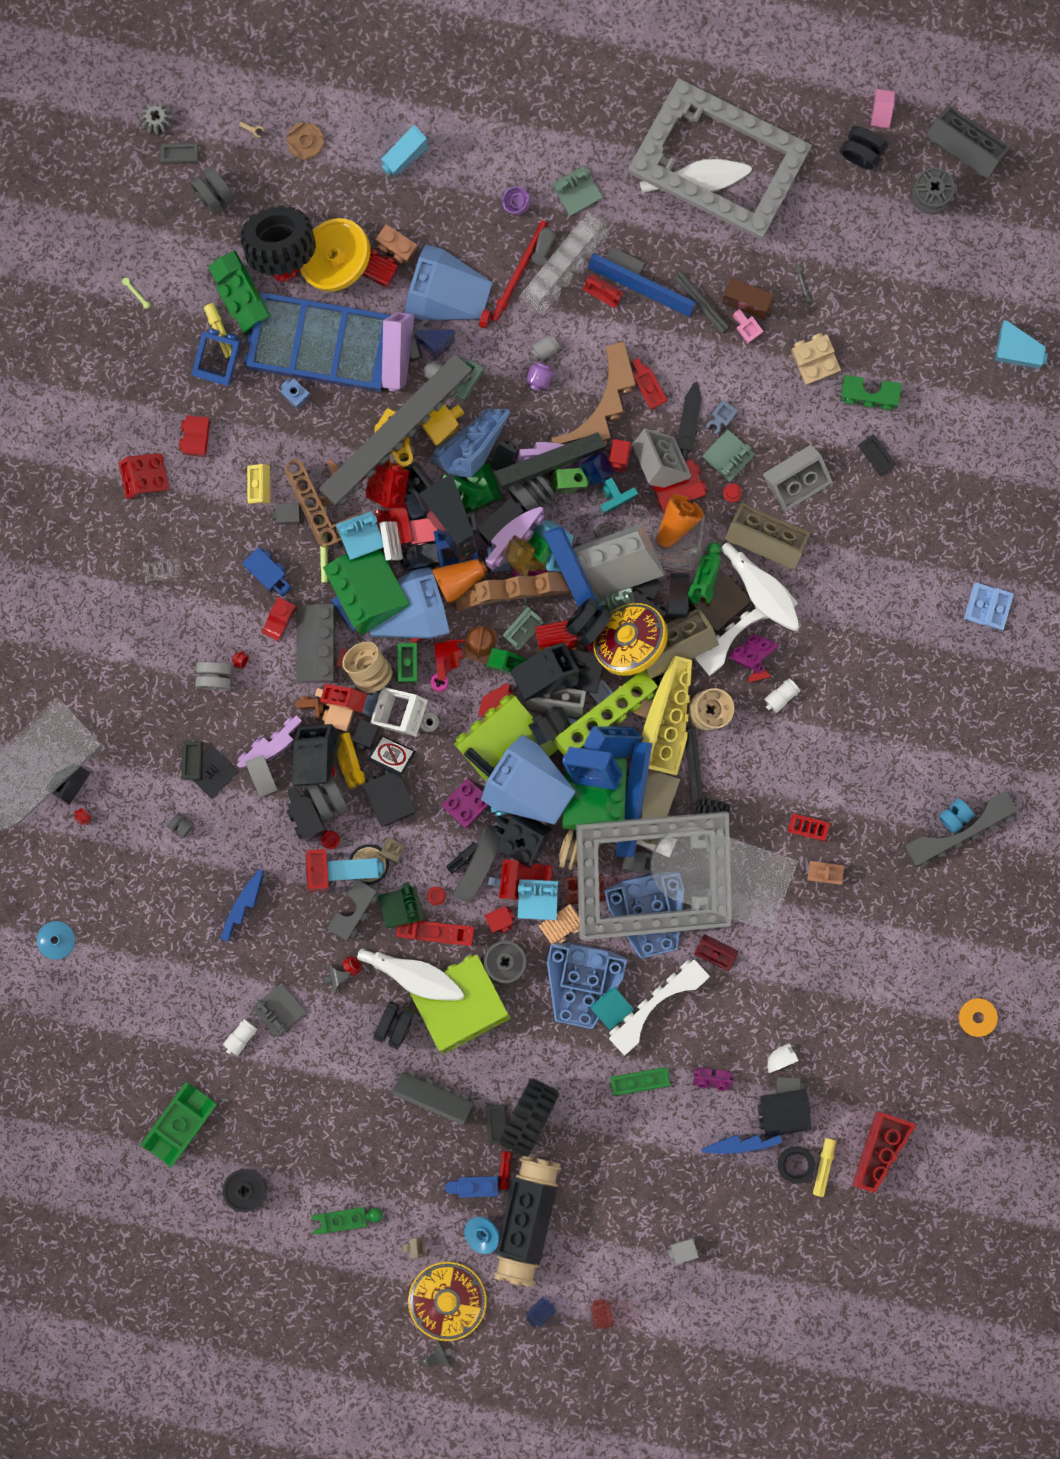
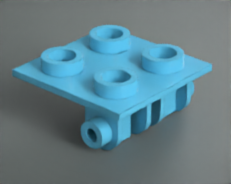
(360, 535)
(537, 899)

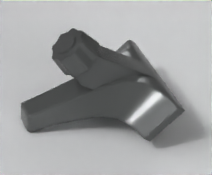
(336, 977)
(440, 1356)

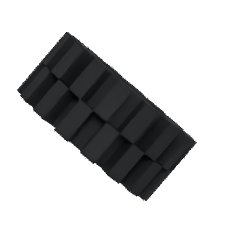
(710, 806)

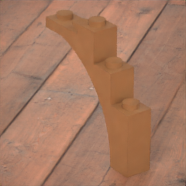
(619, 380)
(514, 588)

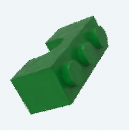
(854, 393)

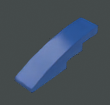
(246, 899)
(734, 1145)

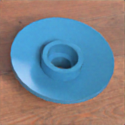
(65, 942)
(477, 1239)

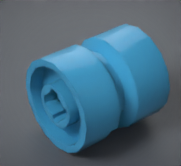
(956, 816)

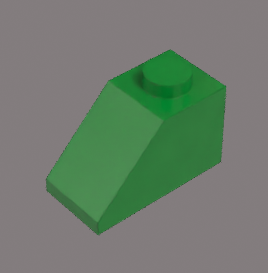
(504, 660)

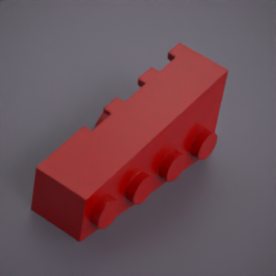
(881, 1149)

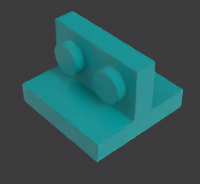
(617, 499)

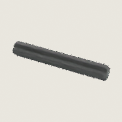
(701, 302)

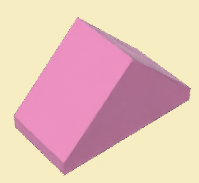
(882, 108)

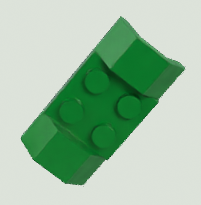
(238, 291)
(178, 1124)

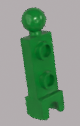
(706, 574)
(346, 1219)

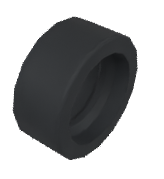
(796, 1150)

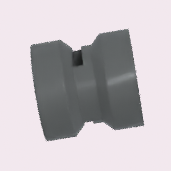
(180, 825)

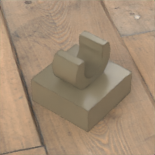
(391, 850)
(415, 1247)

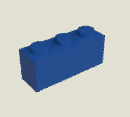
(613, 739)

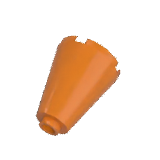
(677, 520)
(459, 578)

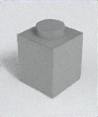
(683, 1251)

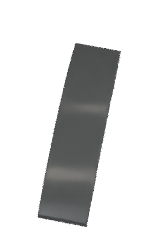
(478, 866)

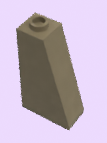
(658, 797)

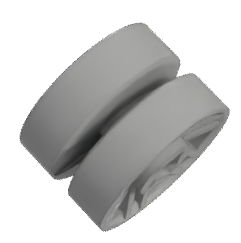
(213, 676)

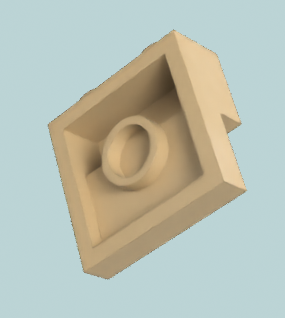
(815, 358)

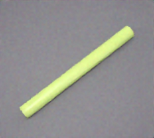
(324, 553)

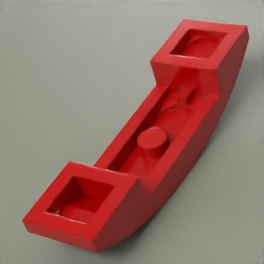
(437, 932)

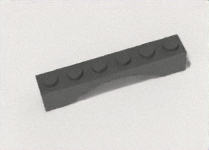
(995, 809)

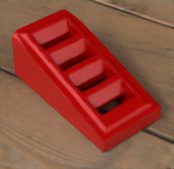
(794, 817)

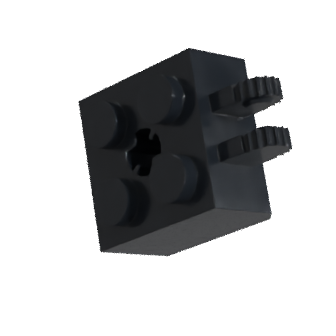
(305, 815)
(522, 838)

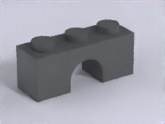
(364, 896)

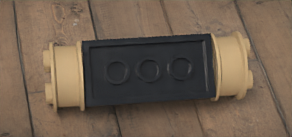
(526, 1221)

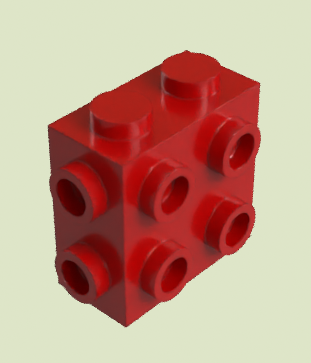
(388, 485)

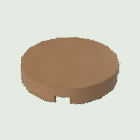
(309, 145)

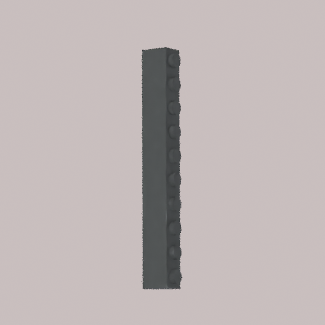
(396, 430)

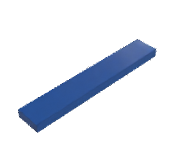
(641, 285)
(569, 565)
(635, 792)

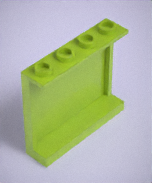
(498, 732)
(462, 1020)

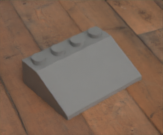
(619, 561)

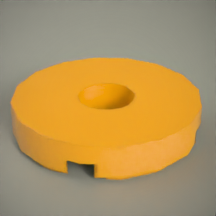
(966, 1017)

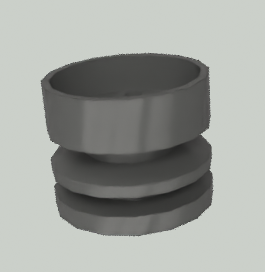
(933, 201)
(531, 492)

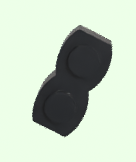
(549, 725)

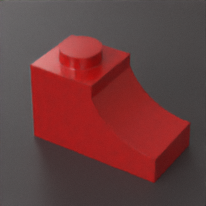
(278, 619)
(447, 657)
(343, 697)

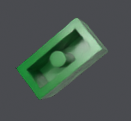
(407, 663)

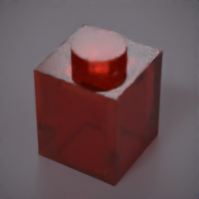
(601, 1314)

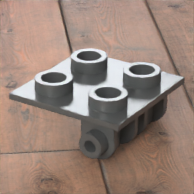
(279, 1010)

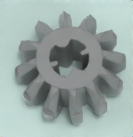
(148, 121)

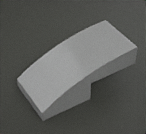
(261, 776)

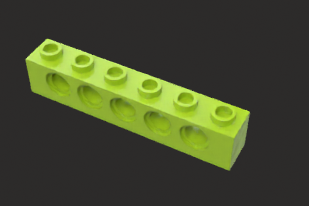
(639, 682)

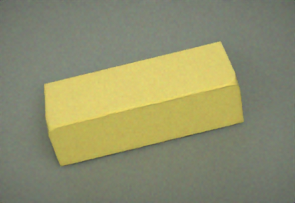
(258, 483)

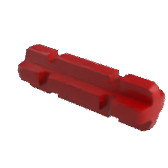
(505, 1167)

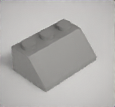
(660, 458)
(798, 477)

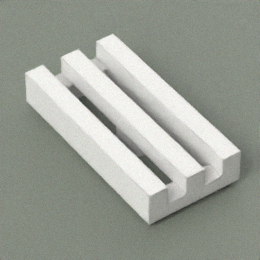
(391, 541)

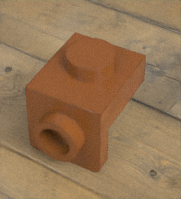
(306, 702)

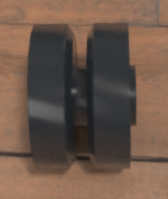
(863, 148)
(587, 621)
(396, 1026)
(233, 1192)

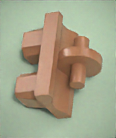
(825, 873)

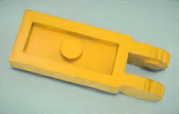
(349, 762)

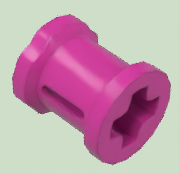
(442, 687)

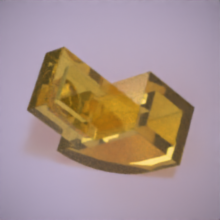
(521, 558)

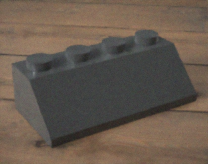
(967, 141)
(315, 644)
(433, 1098)

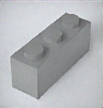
(570, 700)

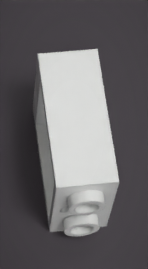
(412, 716)

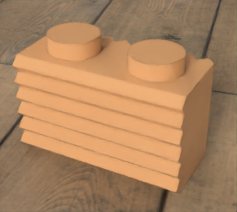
(566, 922)

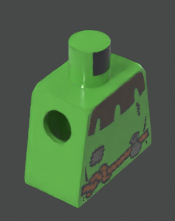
(564, 481)

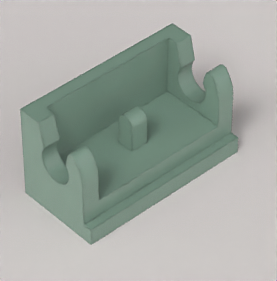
(465, 390)
(522, 628)

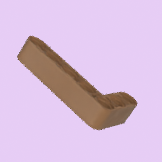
(318, 510)

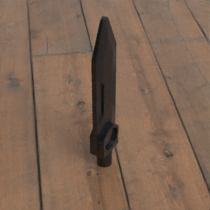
(689, 420)

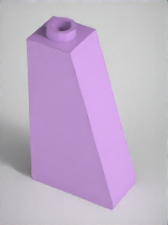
(396, 350)

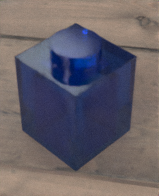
(597, 468)
(540, 1312)

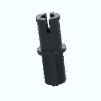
(463, 857)

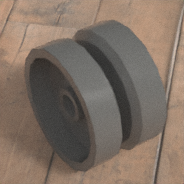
(212, 190)
(330, 796)
(493, 962)

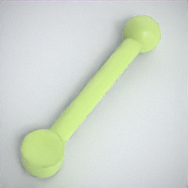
(126, 282)

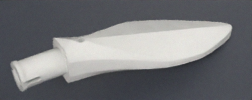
(709, 174)
(763, 589)
(414, 976)

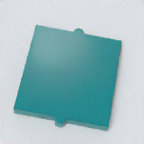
(611, 1008)

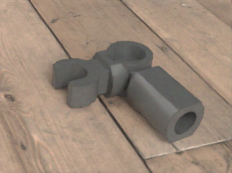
(415, 352)

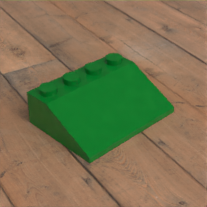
(366, 589)
(595, 803)

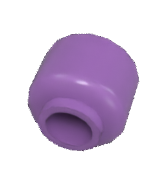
(539, 376)

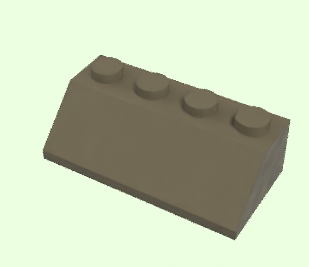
(767, 536)
(685, 639)

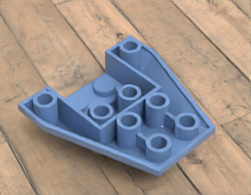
(446, 288)
(471, 446)
(426, 611)
(528, 784)
(642, 896)
(579, 978)

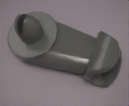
(545, 241)

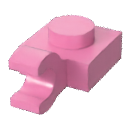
(748, 328)

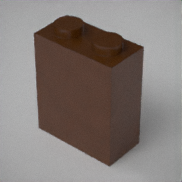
(748, 299)

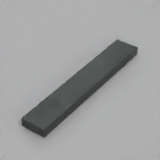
(550, 460)

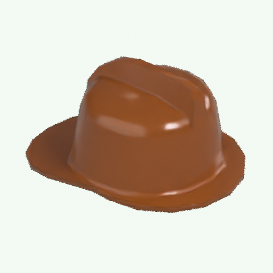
(480, 643)

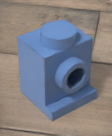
(297, 399)

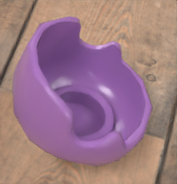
(519, 197)

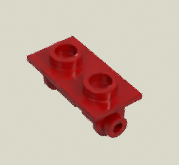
(603, 291)

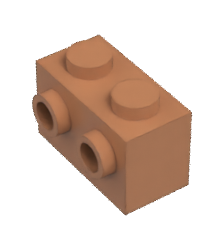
(396, 244)

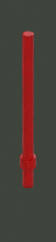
(502, 302)

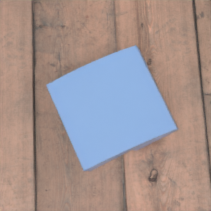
(988, 606)

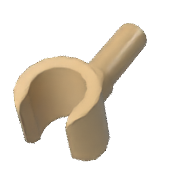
(252, 129)

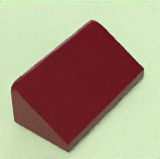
(716, 952)

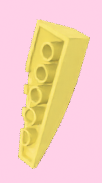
(668, 718)

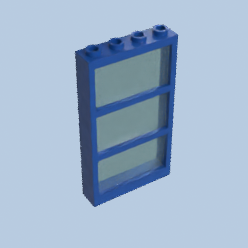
(318, 343)

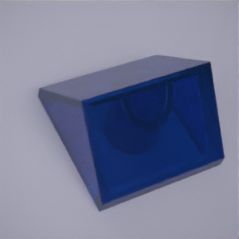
(436, 341)

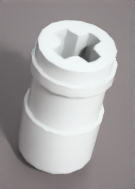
(778, 698)
(238, 1039)

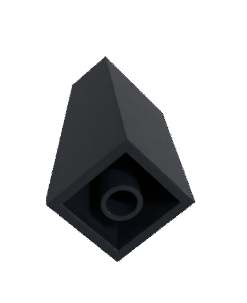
(446, 512)

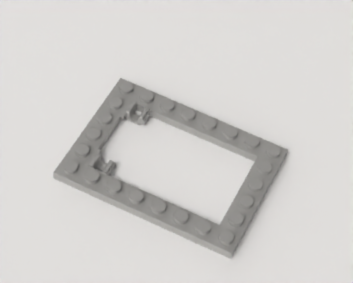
(650, 155)
(590, 834)

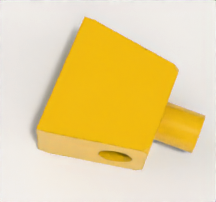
(443, 424)

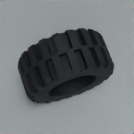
(280, 256)
(529, 1117)

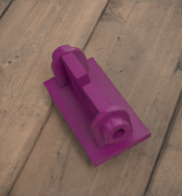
(721, 1081)

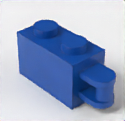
(266, 571)
(474, 1186)

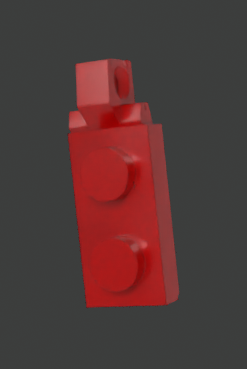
(648, 385)

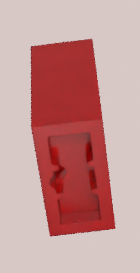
(317, 863)

